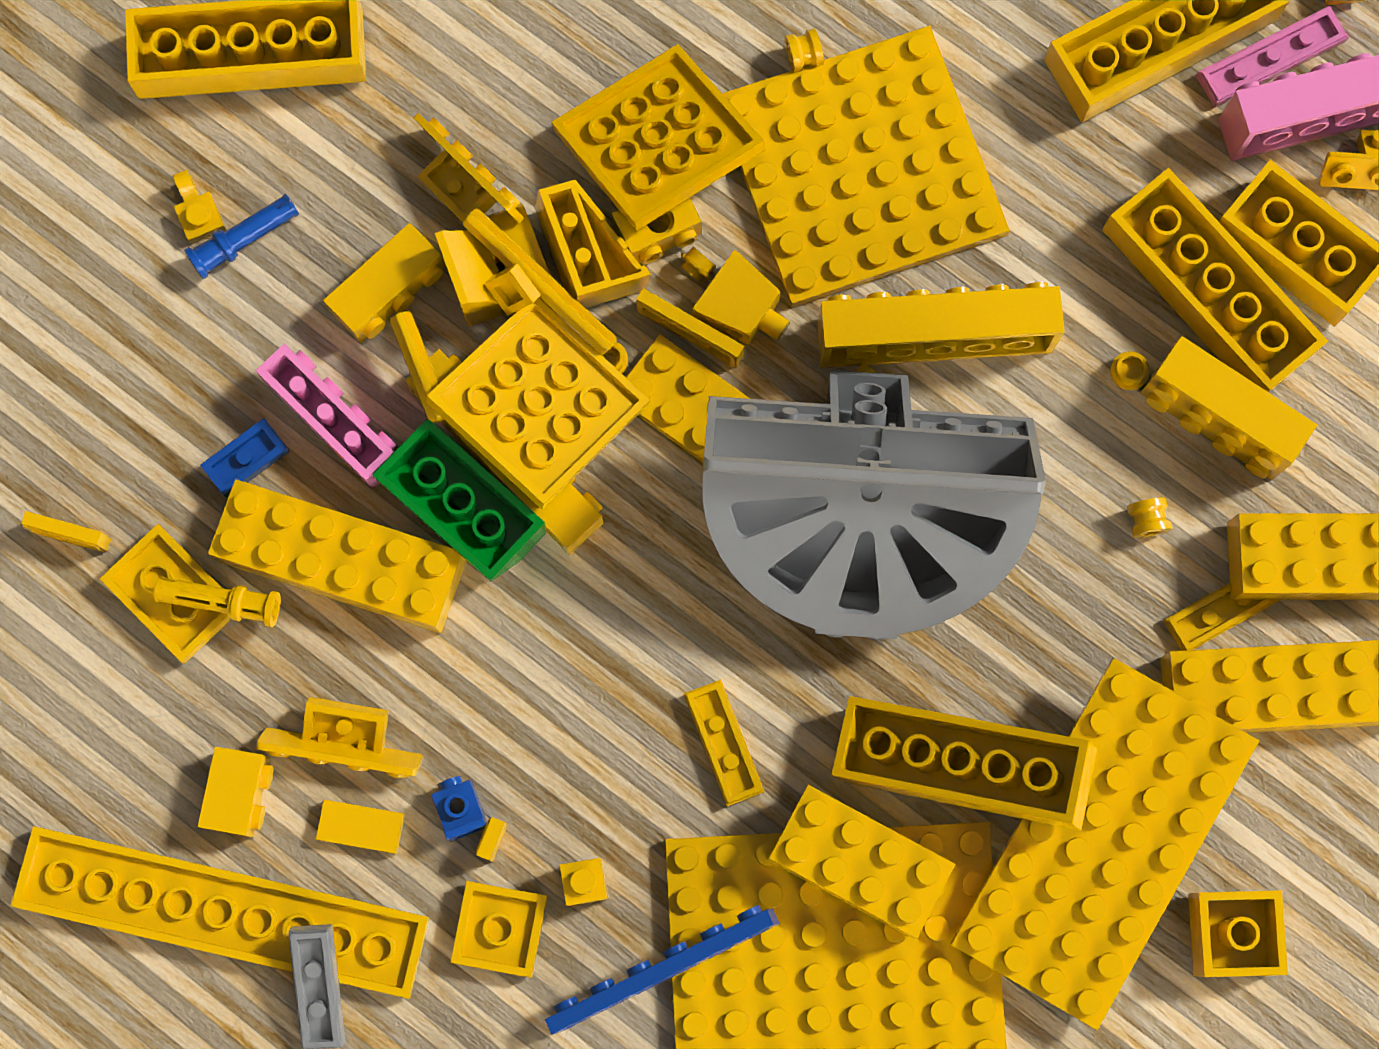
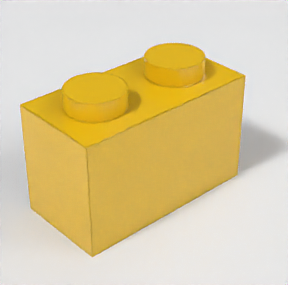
(235, 792)

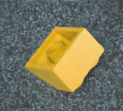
(470, 268)

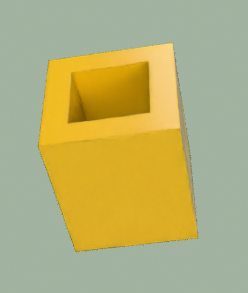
(584, 882)

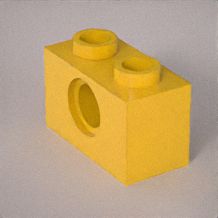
(649, 246)

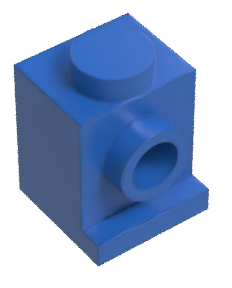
(470, 819)

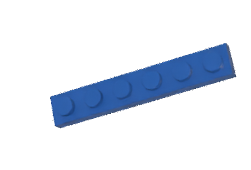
(644, 976)

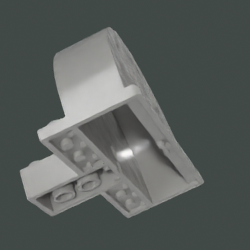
(866, 507)

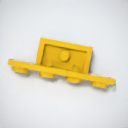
(1354, 169)
(458, 182)
(344, 736)

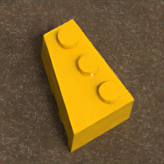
(585, 248)

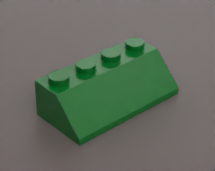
(461, 501)

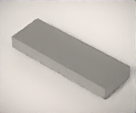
(317, 986)

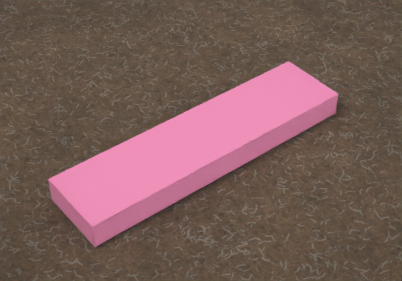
(1272, 55)

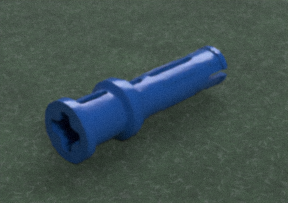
(226, 244)

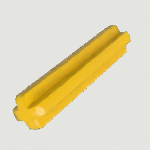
(416, 359)

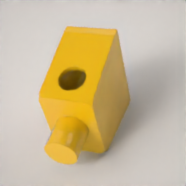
(741, 302)

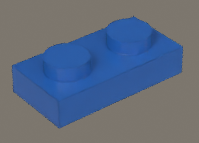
(245, 457)

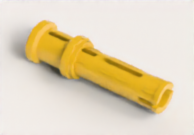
(236, 603)

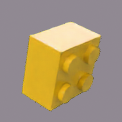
(1237, 933)

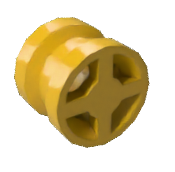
(804, 50)
(1149, 517)

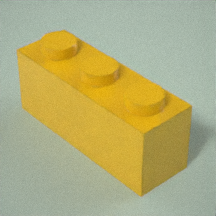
(385, 283)

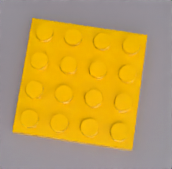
(658, 136)
(537, 401)

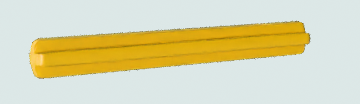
(551, 291)

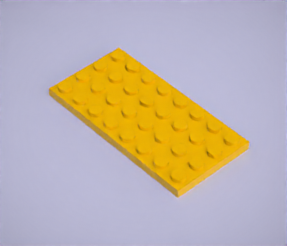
(1079, 905)

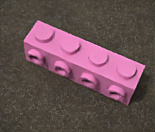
(325, 413)

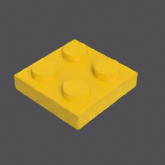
(499, 929)

